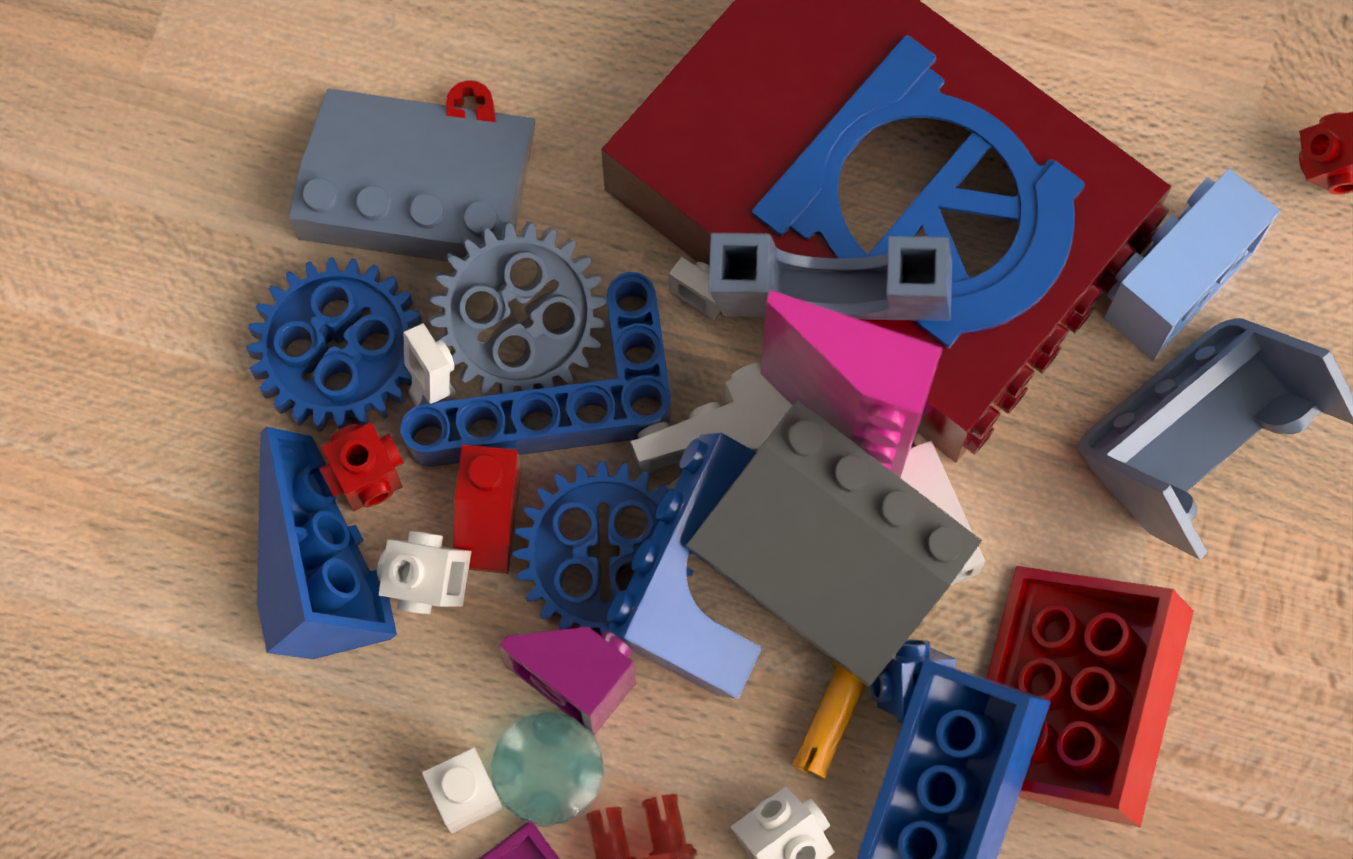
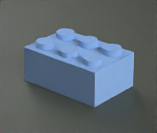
(1189, 261)

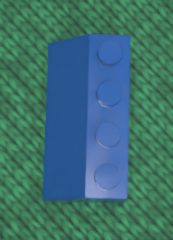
(954, 768)

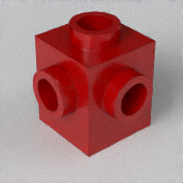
(1328, 153)
(369, 482)

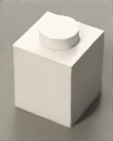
(462, 790)

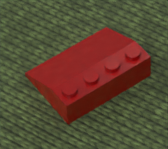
(1110, 669)

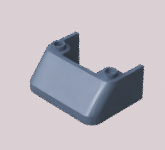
(1204, 411)

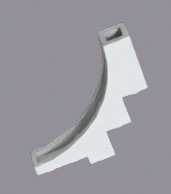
(749, 418)

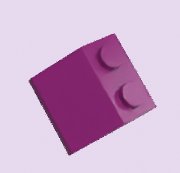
(574, 670)

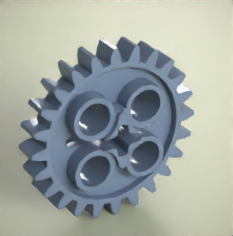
(488, 270)

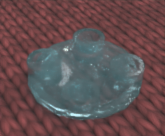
(547, 769)

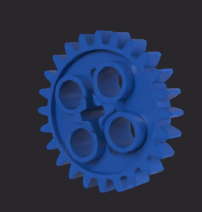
(299, 316)
(553, 554)

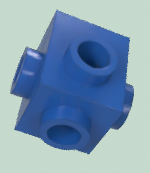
(898, 679)

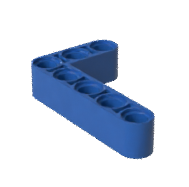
(561, 402)

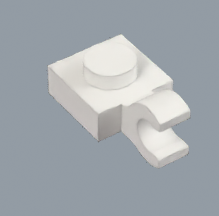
(428, 365)

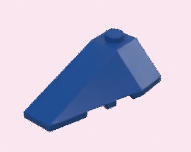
(311, 574)

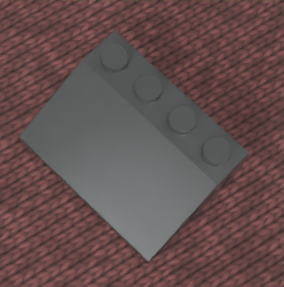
(833, 543)

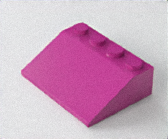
(849, 374)

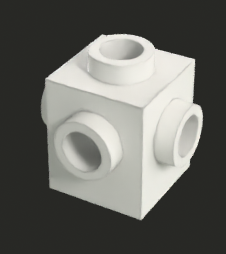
(423, 573)
(784, 829)

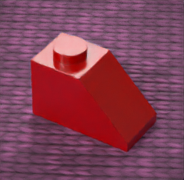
(487, 506)

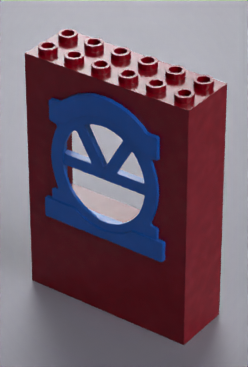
(785, 91)

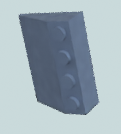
(408, 176)

